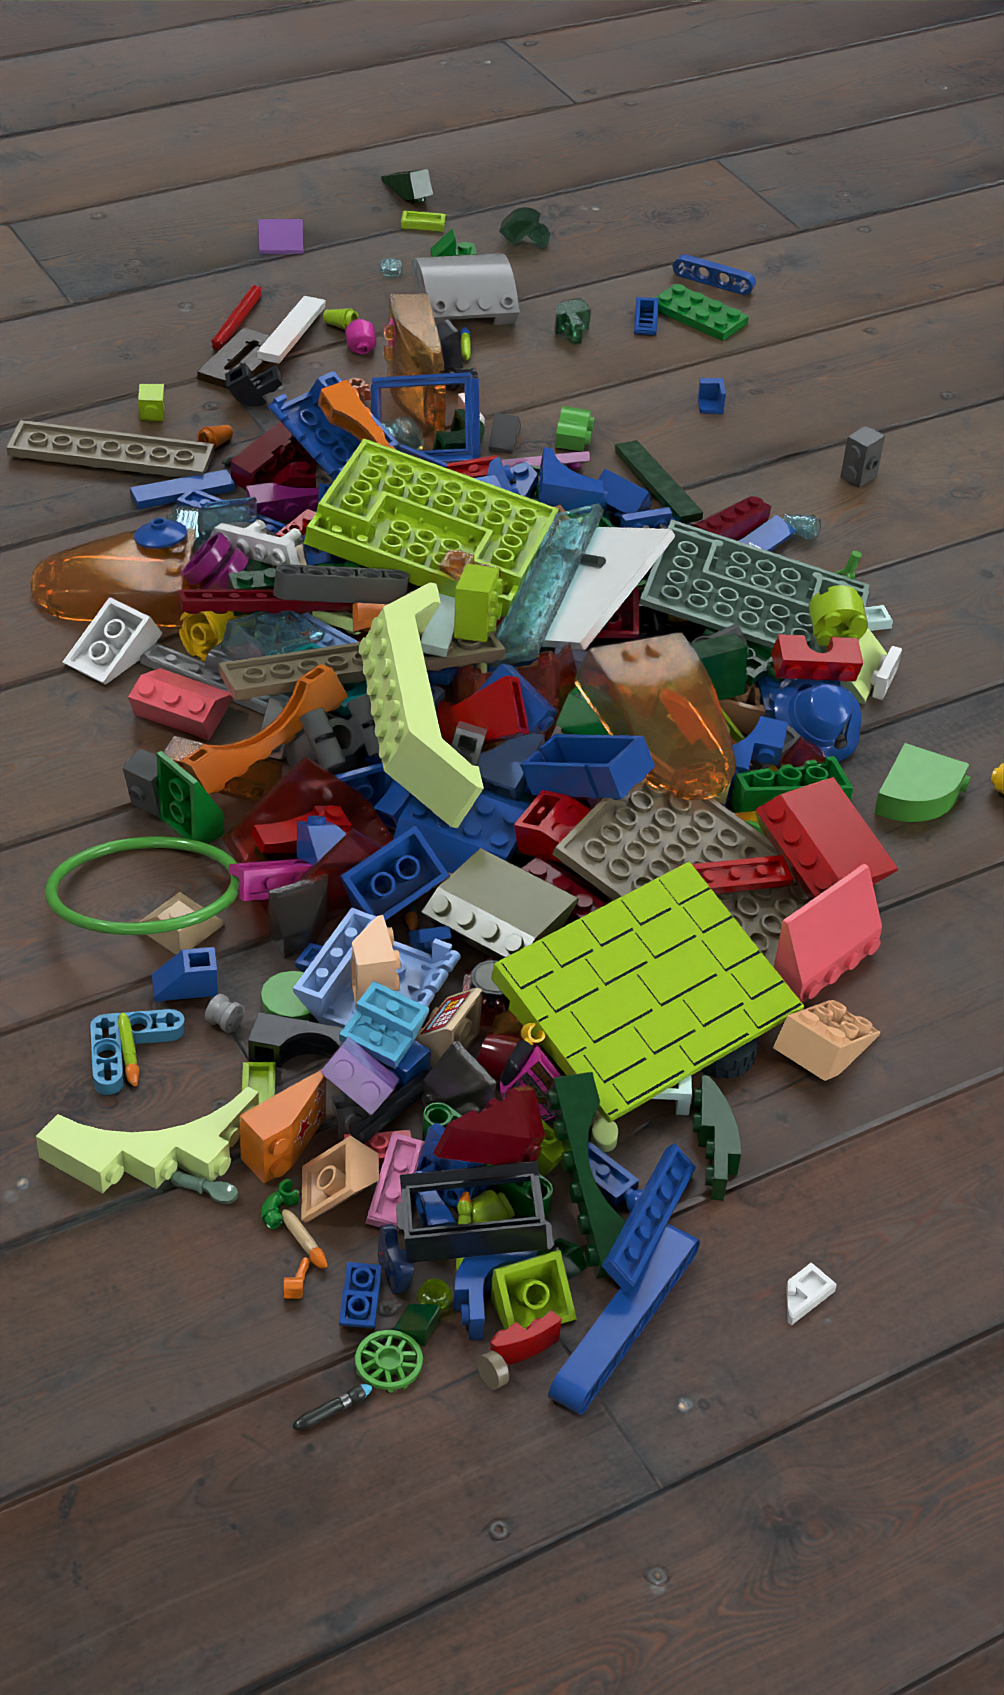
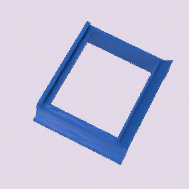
(472, 408)

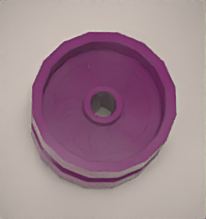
(213, 563)

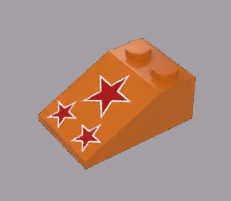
(282, 1127)

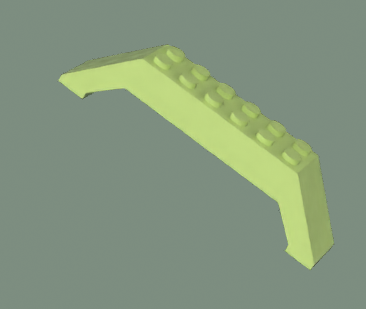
(406, 710)

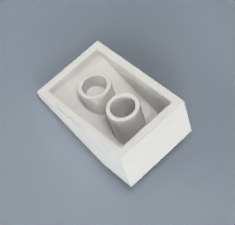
(112, 642)

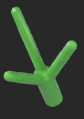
(851, 565)

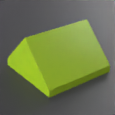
(532, 1290)

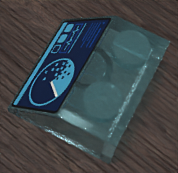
(225, 511)

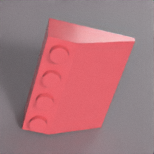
(829, 935)

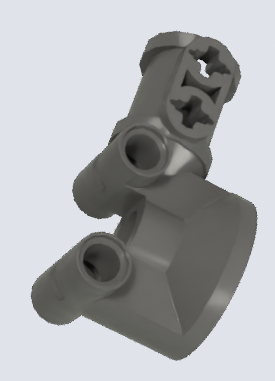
(334, 740)

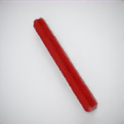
(236, 317)

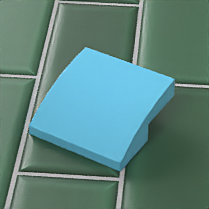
(385, 1024)

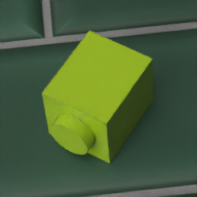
(151, 402)

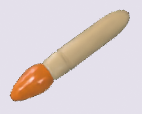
(315, 1253)

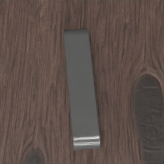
(339, 584)

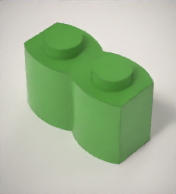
(574, 428)

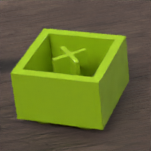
(477, 603)

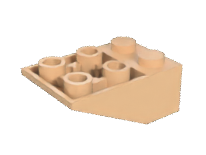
(825, 1038)

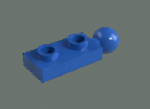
(612, 1179)

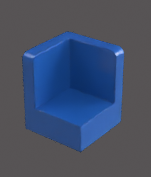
(711, 395)

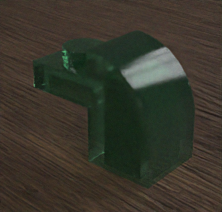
(524, 222)
(572, 318)

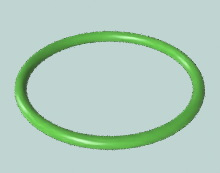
(140, 928)

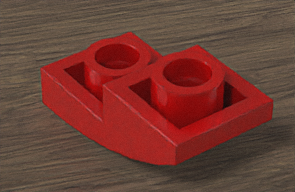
(520, 1344)

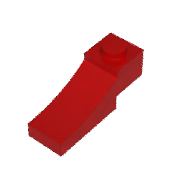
(282, 836)

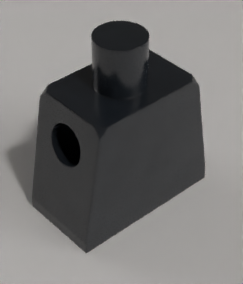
(450, 345)

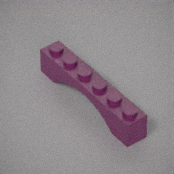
(281, 501)

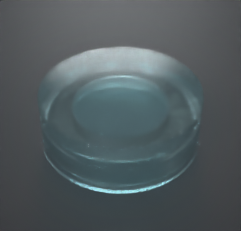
(390, 267)

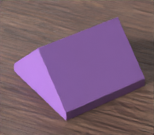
(280, 236)

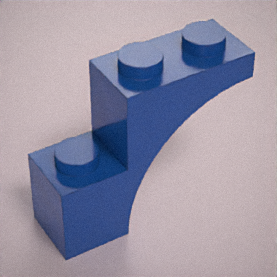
(761, 745)

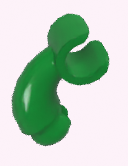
(270, 1210)

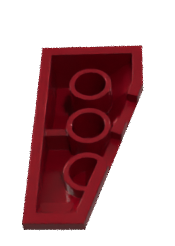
(499, 1134)

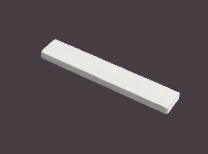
(291, 329)

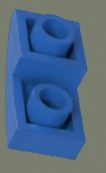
(360, 1295)

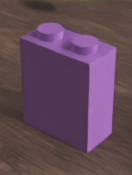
(359, 1075)

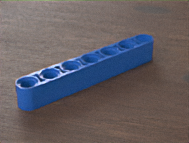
(623, 1322)

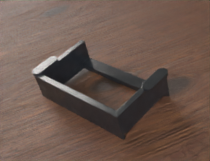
(479, 1237)

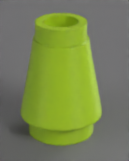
(340, 317)

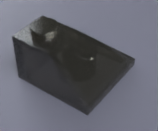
(298, 914)
(458, 1082)

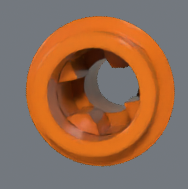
(215, 434)

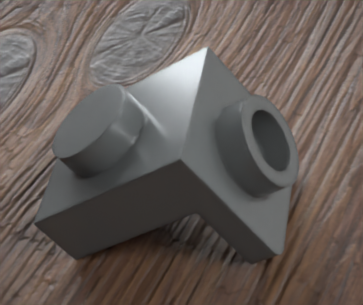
(347, 1113)

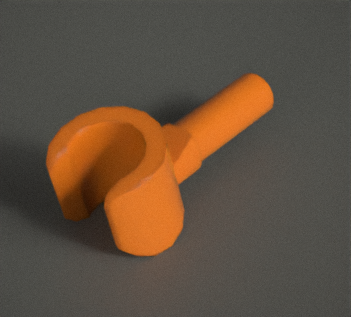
(294, 1285)

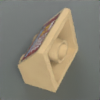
(453, 1021)

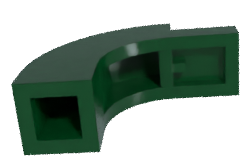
(457, 437)

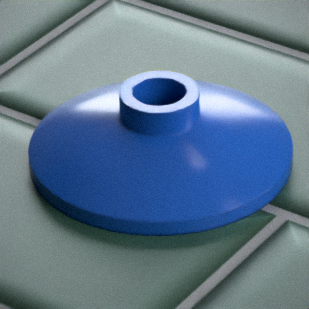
(160, 534)

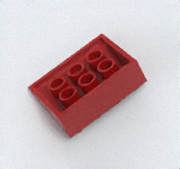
(822, 836)

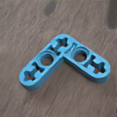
(148, 1035)

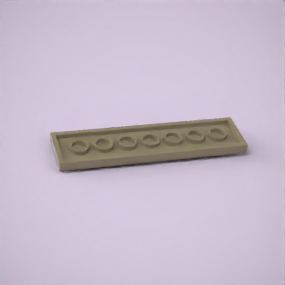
(110, 449)

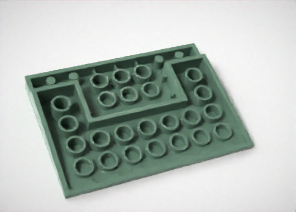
(732, 582)

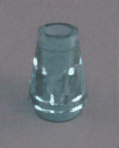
(804, 525)

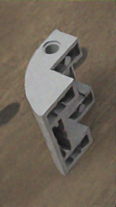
(468, 287)

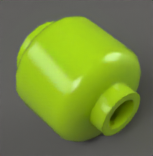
(491, 1207)

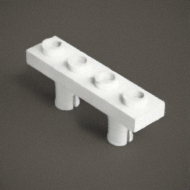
(260, 545)

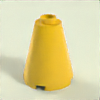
(203, 631)

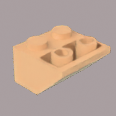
(374, 959)

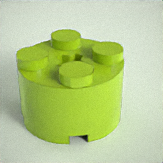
(837, 614)

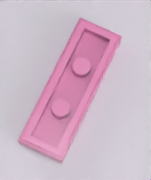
(401, 1158)

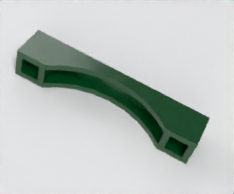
(575, 1107)

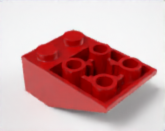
(547, 823)

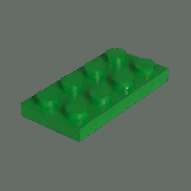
(700, 312)

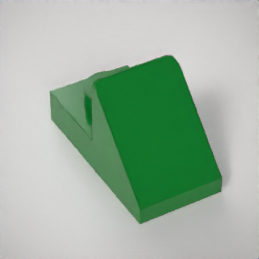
(448, 247)

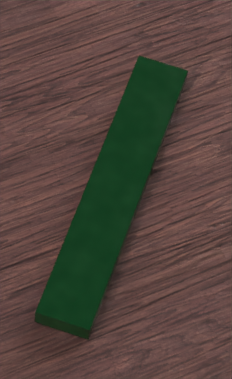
(658, 482)

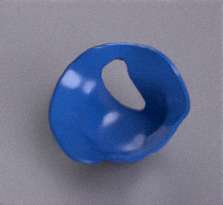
(821, 714)

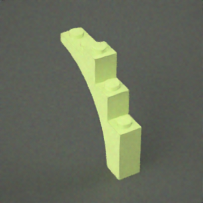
(151, 1156)

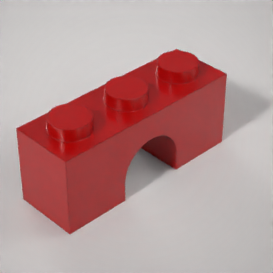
(797, 661)

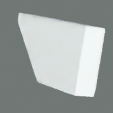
(806, 1291)

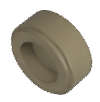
(493, 1369)

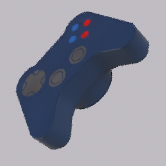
(394, 1260)

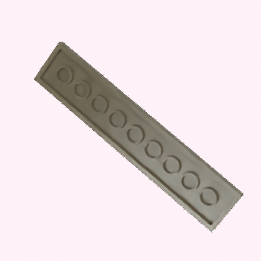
(280, 672)

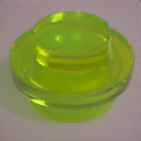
(435, 1292)

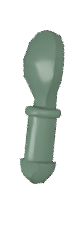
(219, 1191)

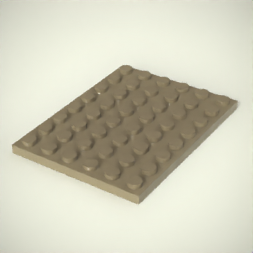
(653, 832)

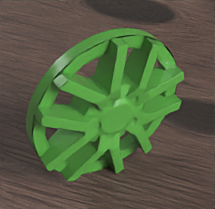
(388, 1360)

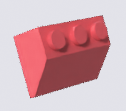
(179, 702)

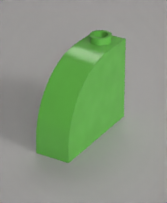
(921, 785)

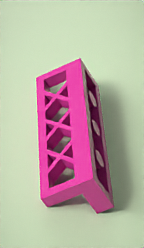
(260, 877)

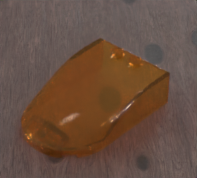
(415, 351)
(82, 578)
(666, 696)

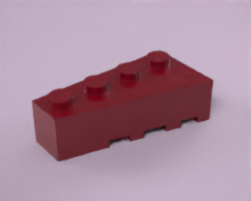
(267, 457)

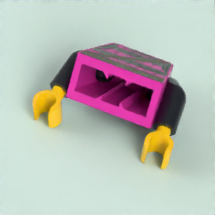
(530, 1068)

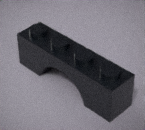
(282, 1038)

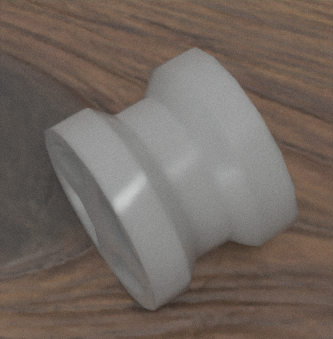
(224, 1013)

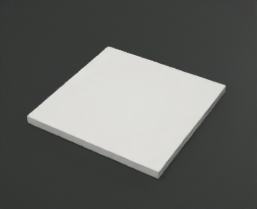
(599, 591)

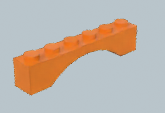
(345, 409)
(219, 763)

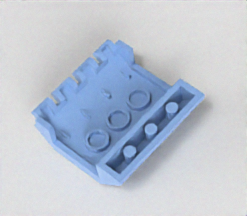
(327, 980)

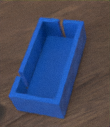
(588, 765)

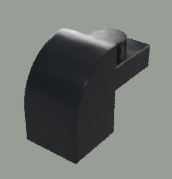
(252, 389)

